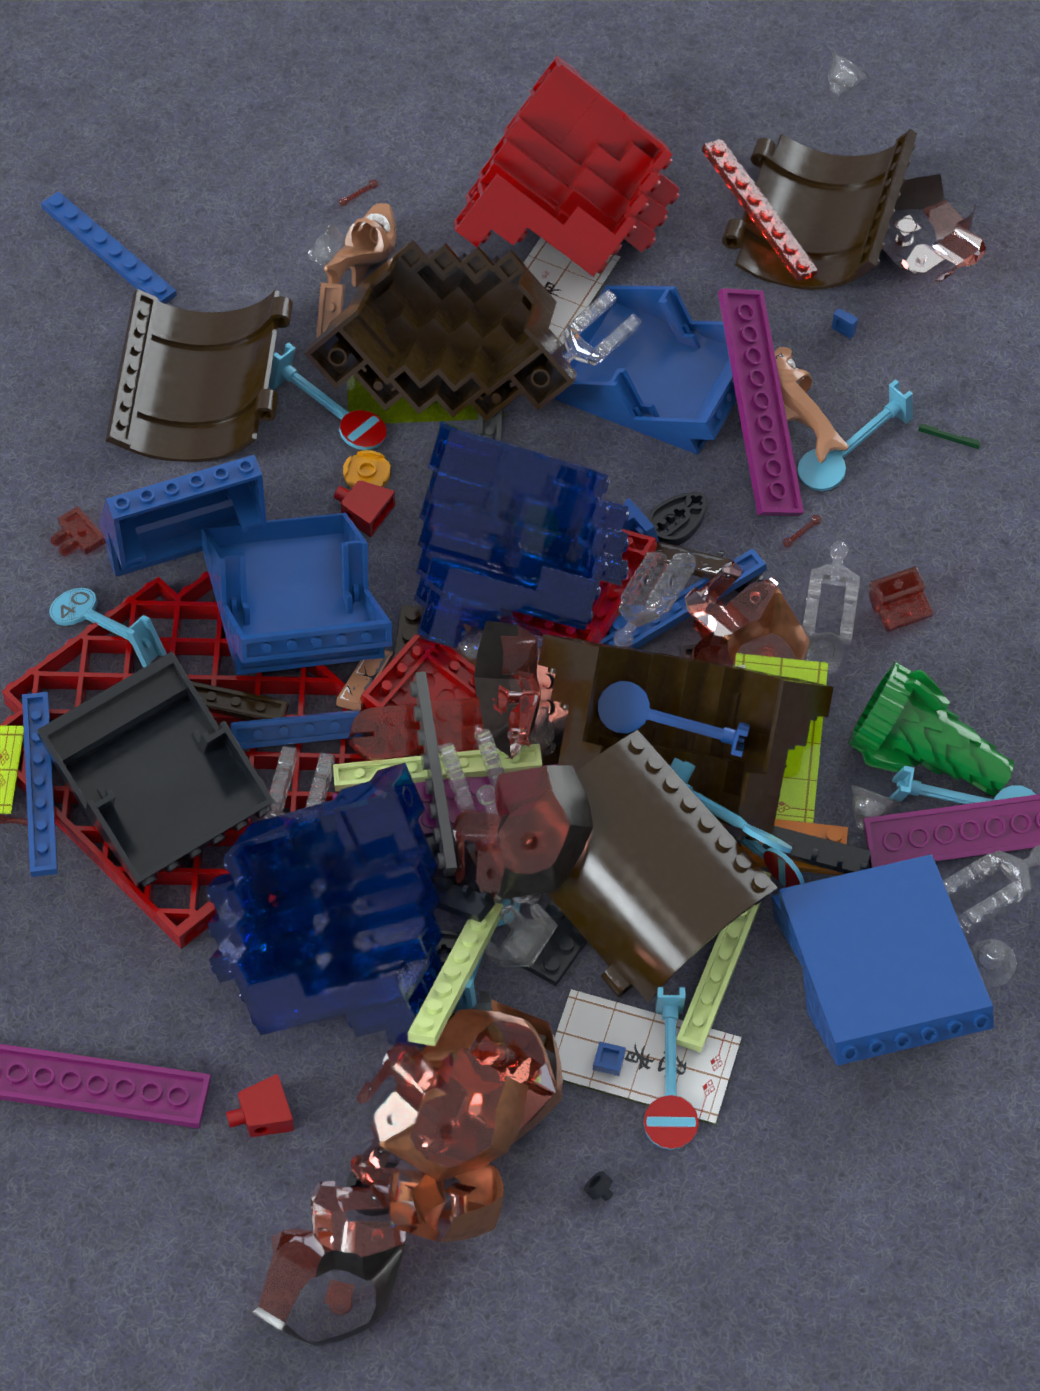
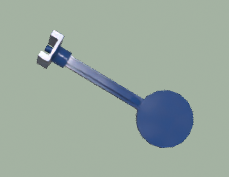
(627, 707)

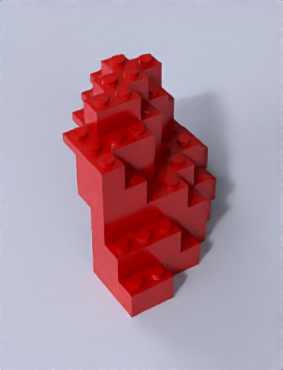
(572, 175)

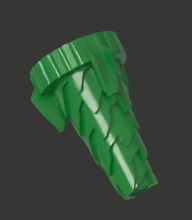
(911, 726)

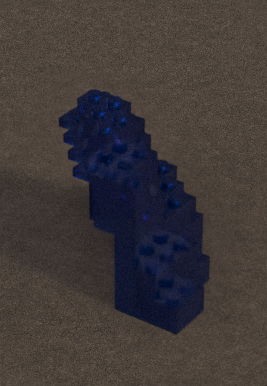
(513, 536)
(348, 913)

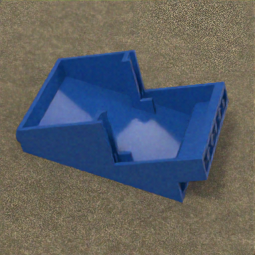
(665, 377)
(168, 517)
(295, 593)
(883, 960)

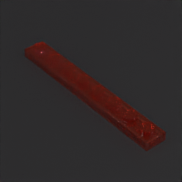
(759, 210)

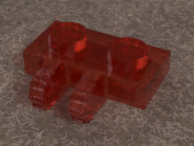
(80, 530)

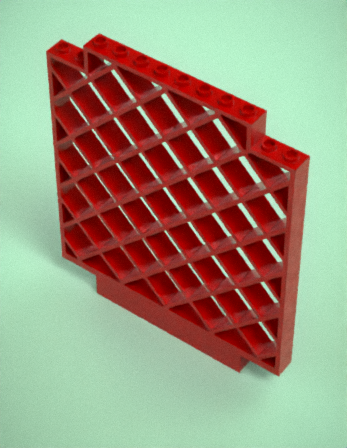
(178, 924)

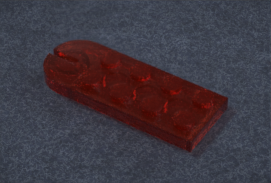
(397, 731)

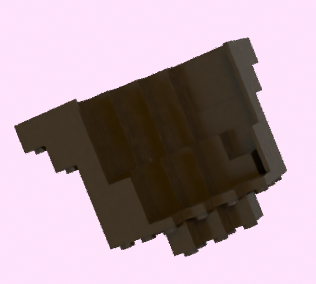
(447, 334)
(700, 691)

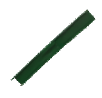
(948, 436)

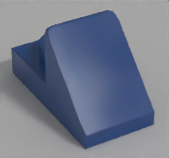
(638, 521)

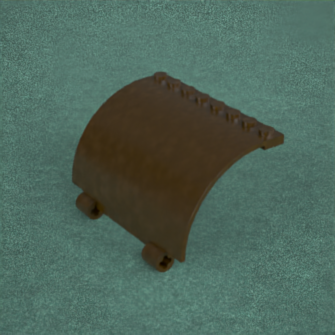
(829, 204)
(195, 379)
(653, 871)

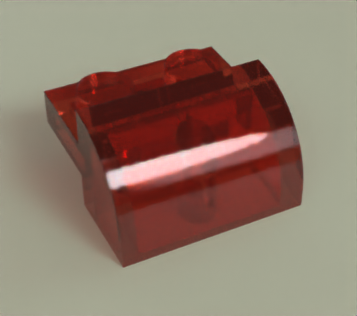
(900, 599)

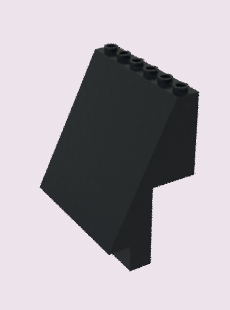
(155, 770)

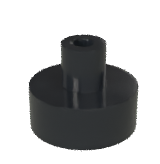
(599, 1186)

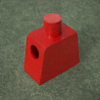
(366, 505)
(262, 1109)

